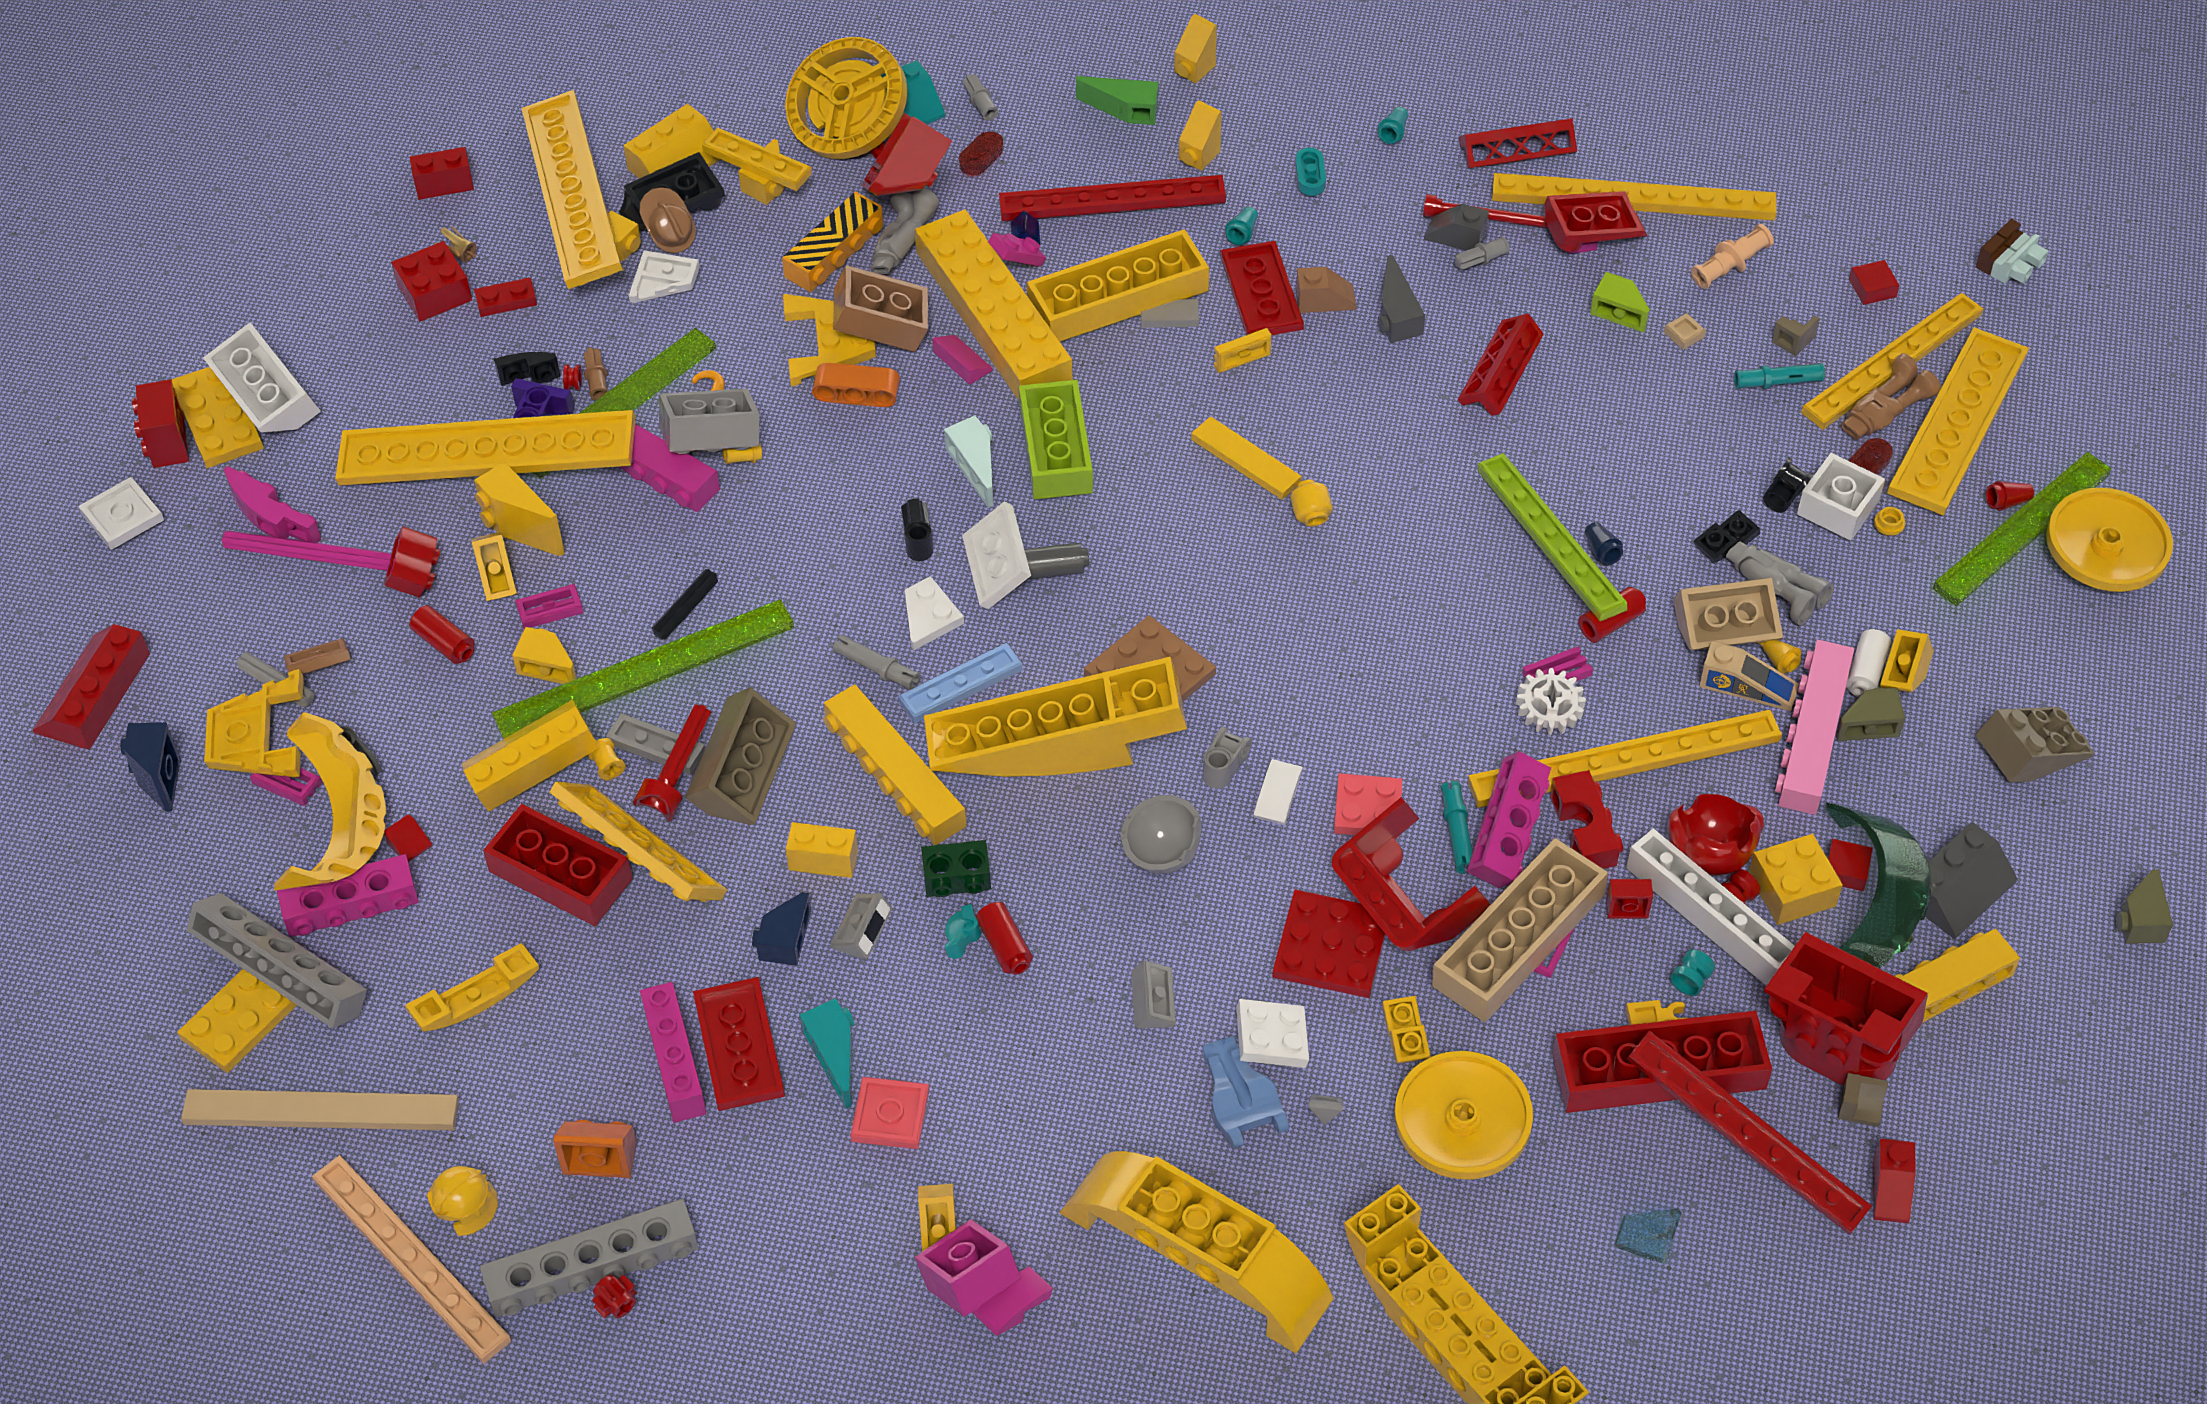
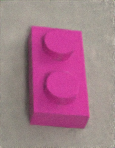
(1017, 249)

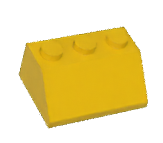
(668, 142)

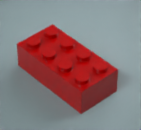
(558, 864)

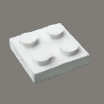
(121, 513)
(1272, 1033)

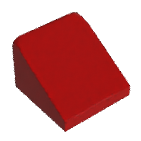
(407, 838)

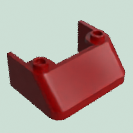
(907, 159)
(1366, 867)

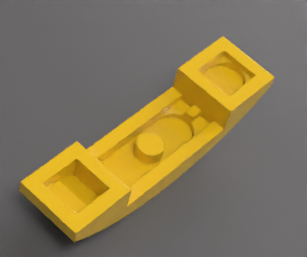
(476, 994)

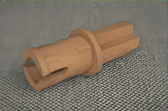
(595, 373)

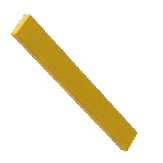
(1877, 370)

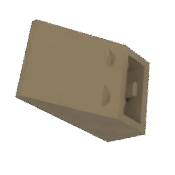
(2033, 742)

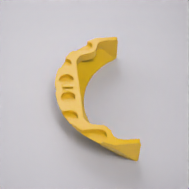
(354, 799)

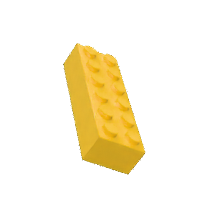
(1120, 285)

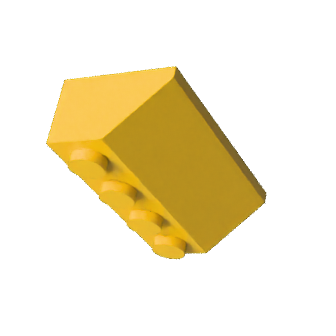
(529, 756)

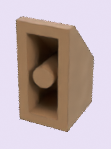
(1323, 291)

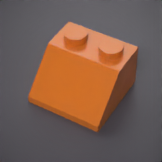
(596, 1148)

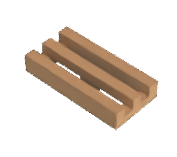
(317, 656)

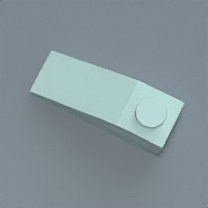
(970, 449)

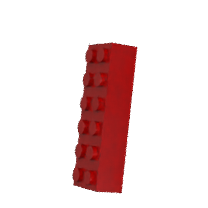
(1596, 1070)

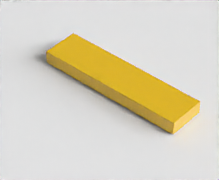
(757, 159)
(1246, 457)

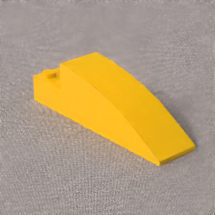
(1059, 726)

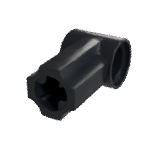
(917, 530)

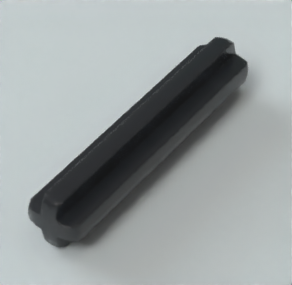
(684, 604)

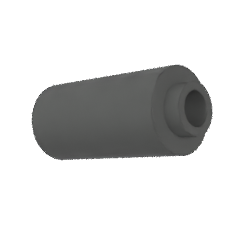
(1056, 560)

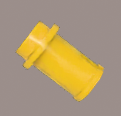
(733, 455)

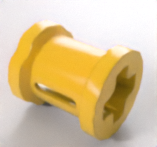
(606, 760)

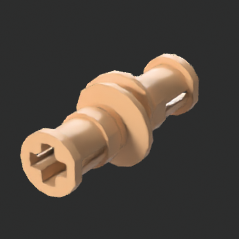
(1732, 255)

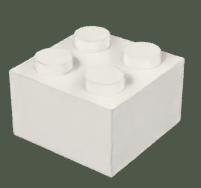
(1840, 496)

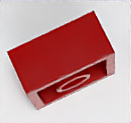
(1874, 282)
(1850, 863)
(1629, 898)

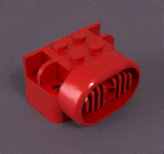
(1842, 1011)

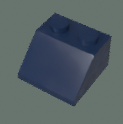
(153, 760)

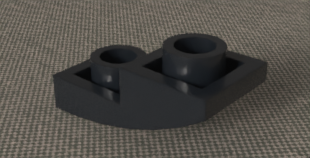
(534, 365)
(1721, 538)

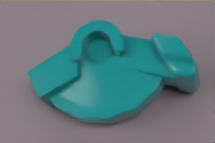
(960, 931)

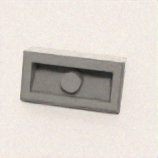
(1153, 996)

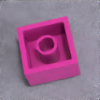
(967, 1267)

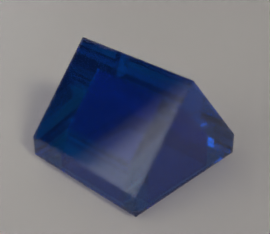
(1025, 226)

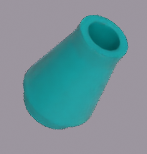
(1392, 127)
(1241, 227)

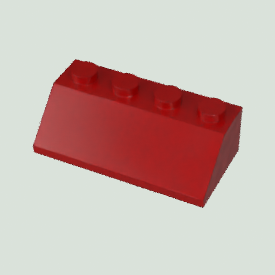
(94, 687)

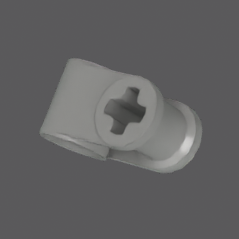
(1224, 758)

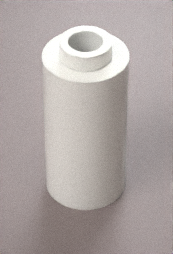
(1868, 661)

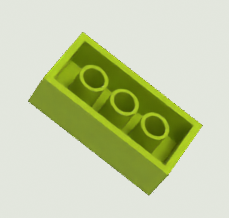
(1055, 439)

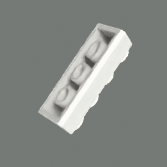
(261, 382)

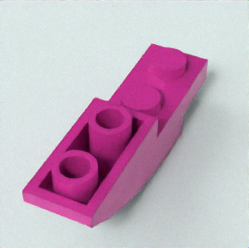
(263, 509)

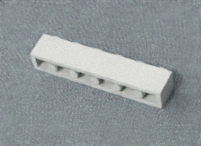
(1709, 906)

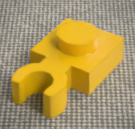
(1652, 1012)

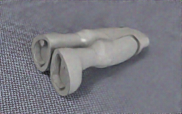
(900, 234)
(1761, 564)

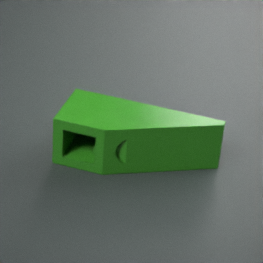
(1125, 99)

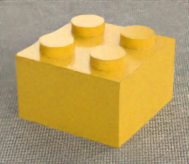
(1795, 879)

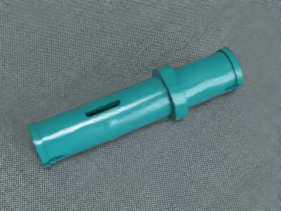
(1779, 375)
(1456, 817)

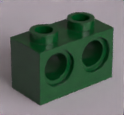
(955, 861)

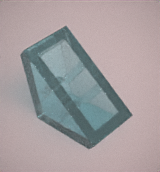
(1649, 1234)

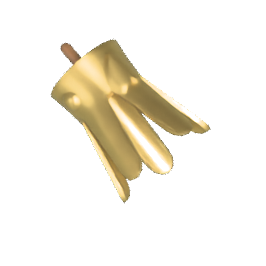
(462, 248)

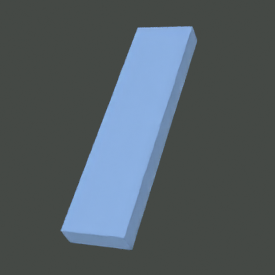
(960, 682)

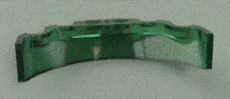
(1900, 892)

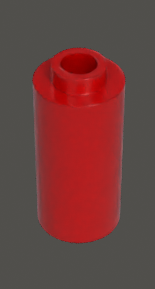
(1597, 630)
(442, 634)
(1004, 938)

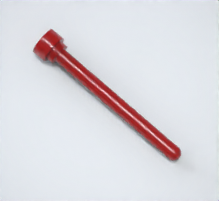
(1435, 206)

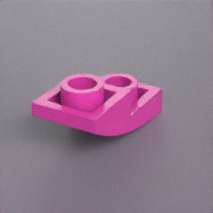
(1009, 1306)

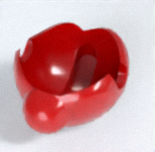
(1716, 833)

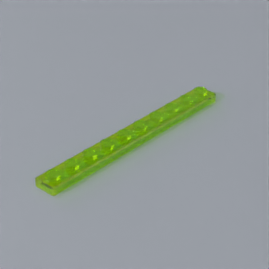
(650, 666)

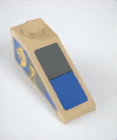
(1747, 677)

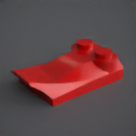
(1591, 218)

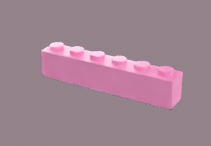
(1815, 728)

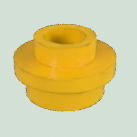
(1890, 521)

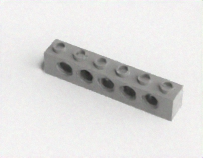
(276, 960)
(572, 1251)

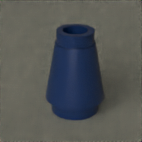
(1604, 544)

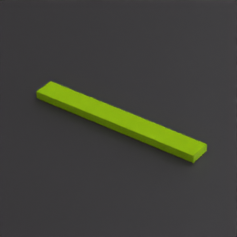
(1552, 537)

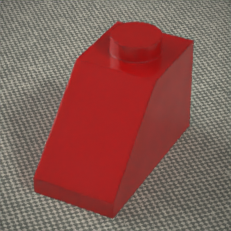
(1893, 1180)

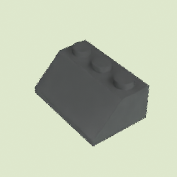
(1967, 879)

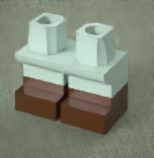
(2009, 252)

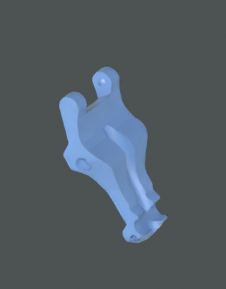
(1241, 1094)

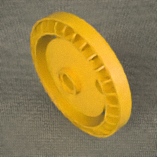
(867, 112)

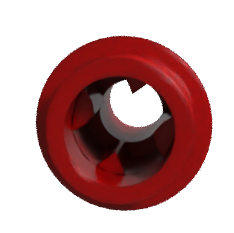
(2008, 494)

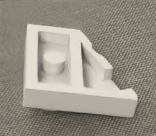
(662, 276)
(929, 612)

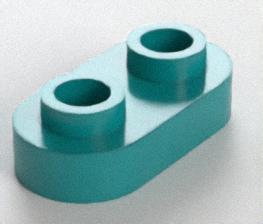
(1310, 171)

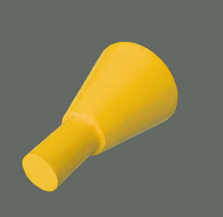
(1782, 655)

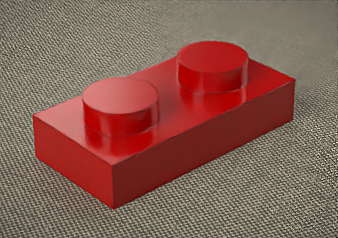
(505, 297)

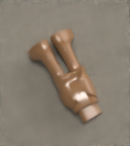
(1878, 408)

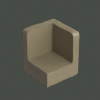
(1793, 335)
(1862, 1099)

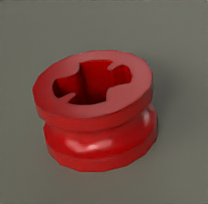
(572, 377)

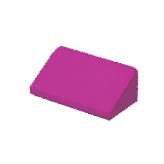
(960, 358)

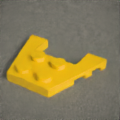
(832, 344)
(241, 731)

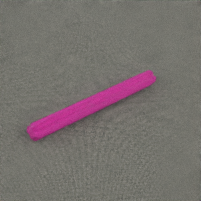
(306, 550)

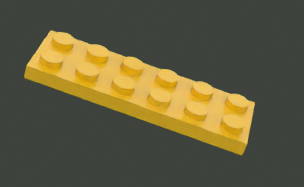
(638, 841)

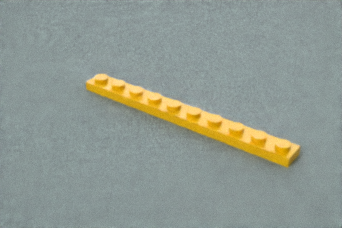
(1642, 196)
(1651, 751)

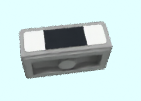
(862, 925)

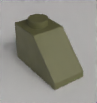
(1873, 716)
(2146, 912)

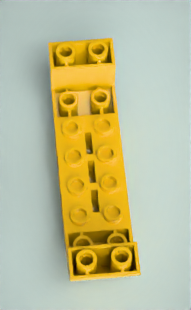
(1207, 1237)
(1446, 1314)

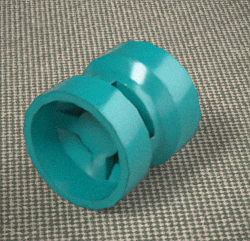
(1691, 974)

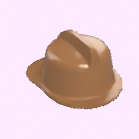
(667, 220)

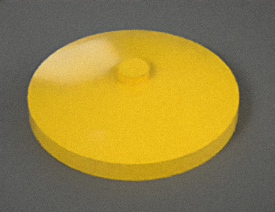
(2109, 539)
(1463, 1115)

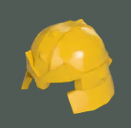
(463, 1196)

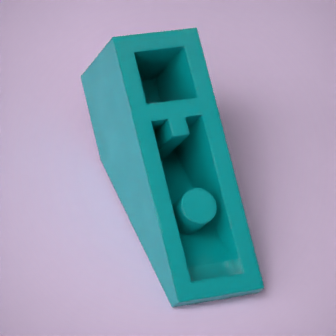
(830, 1038)

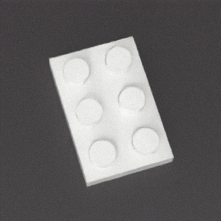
(996, 555)

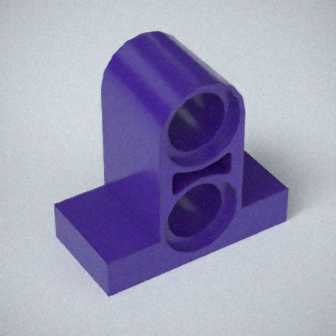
(540, 399)

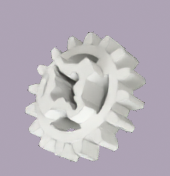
(1565, 698)

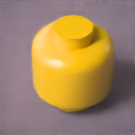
(1311, 503)

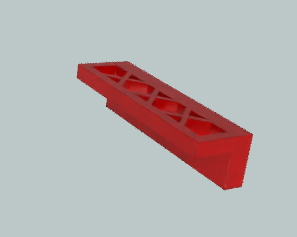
(1518, 132)
(1502, 363)

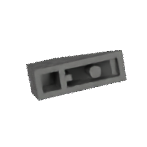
(1400, 310)

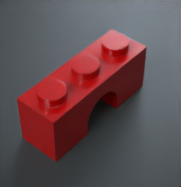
(1580, 799)

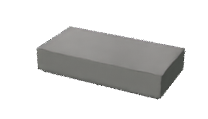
(1172, 314)

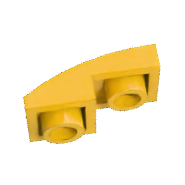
(1405, 1029)

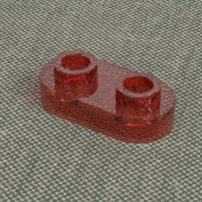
(981, 153)
(1867, 453)

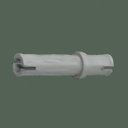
(886, 667)

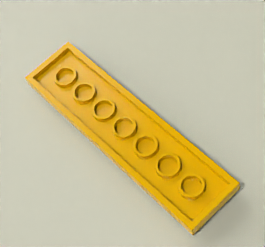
(1958, 421)

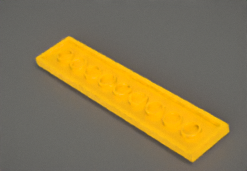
(571, 190)
(479, 446)

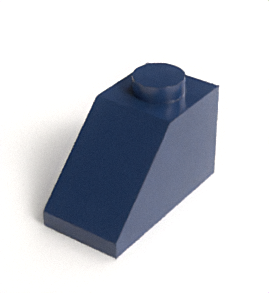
(783, 931)

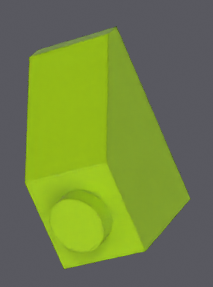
(1620, 302)

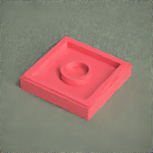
(890, 1113)

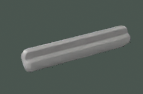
(266, 673)

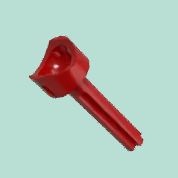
(661, 792)

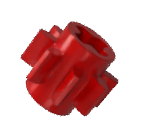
(614, 1296)

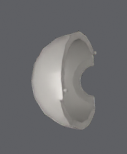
(1162, 834)

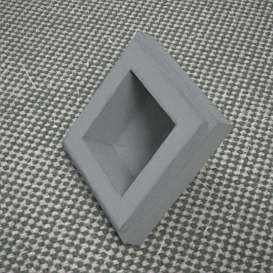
(1325, 1107)

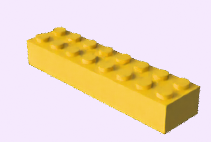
(991, 302)

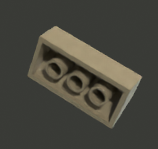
(741, 758)

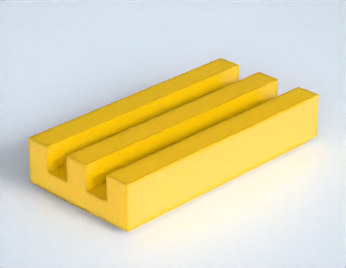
(1242, 350)

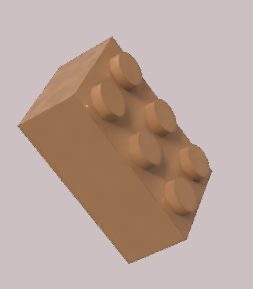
(880, 308)

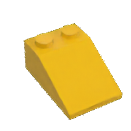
(517, 511)

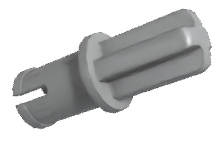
(980, 97)
(1482, 253)

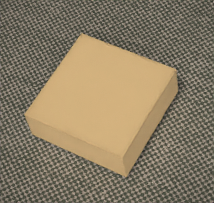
(1684, 331)

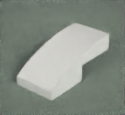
(1278, 792)

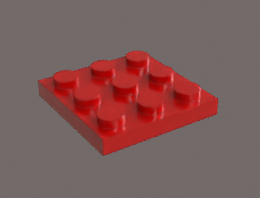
(1329, 945)

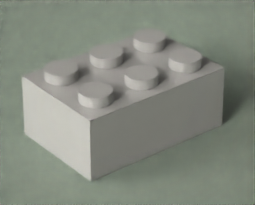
(709, 420)

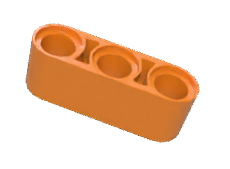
(856, 385)

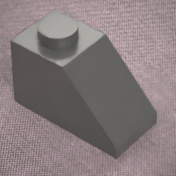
(1459, 227)

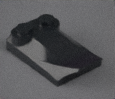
(687, 177)

